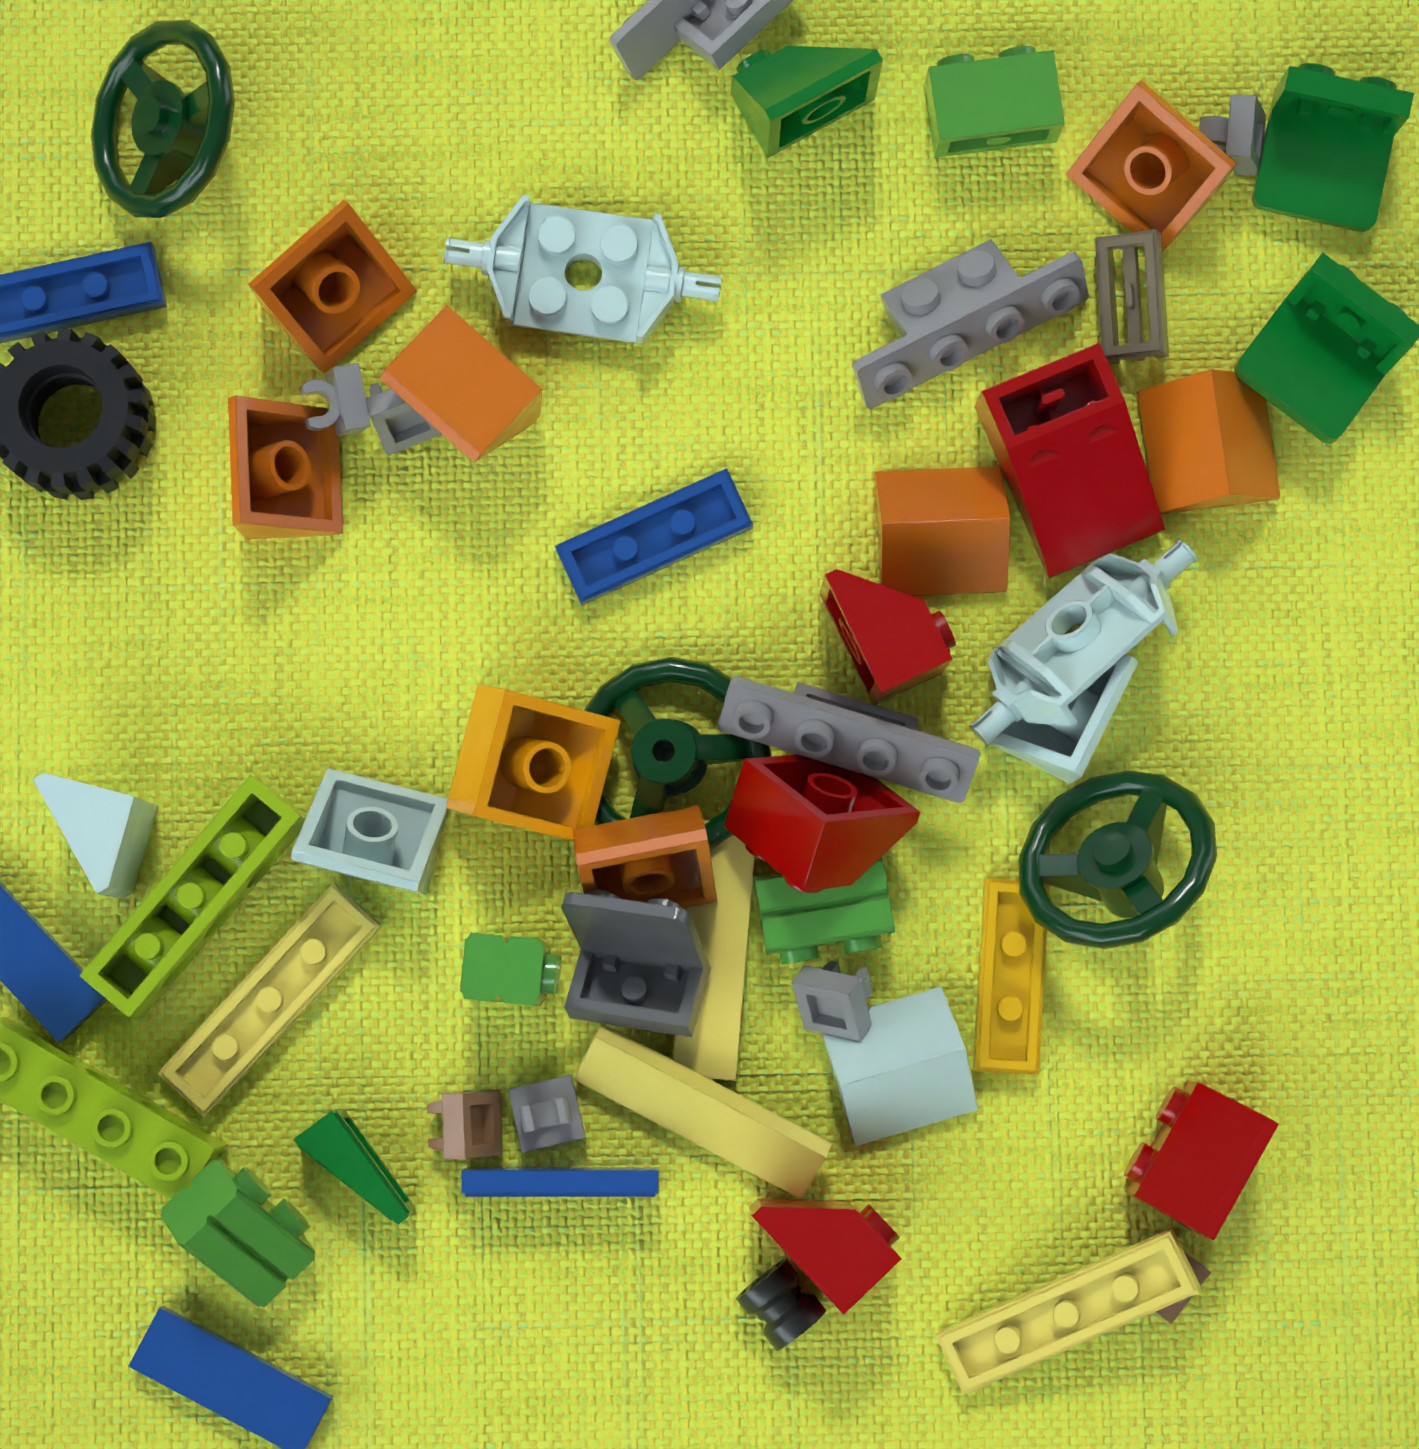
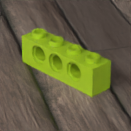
(194, 898)
(101, 1113)

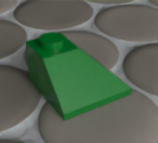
(802, 90)

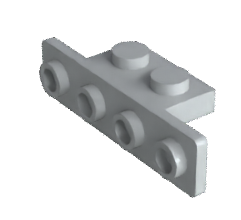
(708, 27)
(961, 314)
(849, 736)

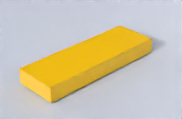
(1009, 982)

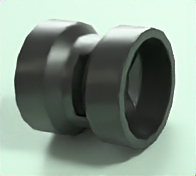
(781, 1305)

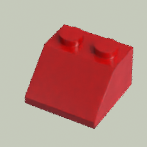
(887, 634)
(815, 819)
(1199, 1157)
(831, 1243)

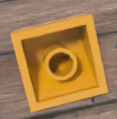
(532, 763)

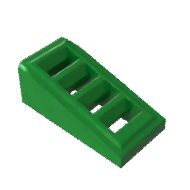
(347, 1154)

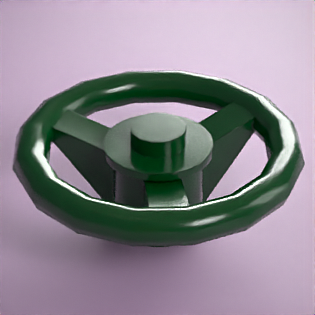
(175, 130)
(669, 753)
(1117, 861)

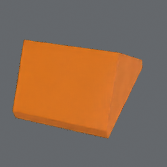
(1151, 166)
(332, 287)
(464, 386)
(1207, 443)
(283, 472)
(943, 530)
(649, 858)

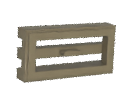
(1136, 348)

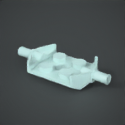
(541, 242)
(1045, 670)

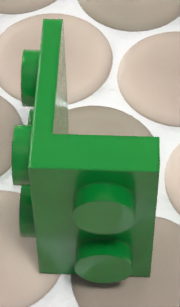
(1329, 146)
(1326, 349)

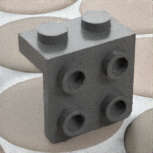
(635, 963)

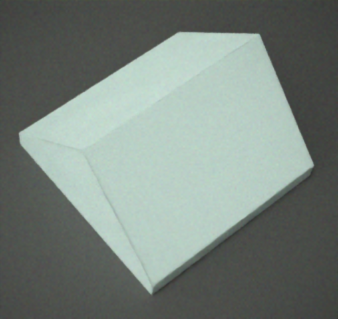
(1068, 749)
(103, 830)
(372, 831)
(904, 1069)

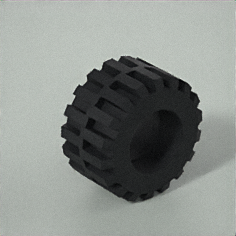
(111, 446)

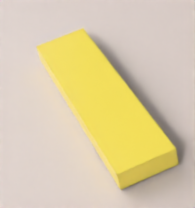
(724, 937)
(269, 1000)
(702, 1111)
(1068, 1311)

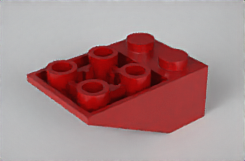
(1071, 460)

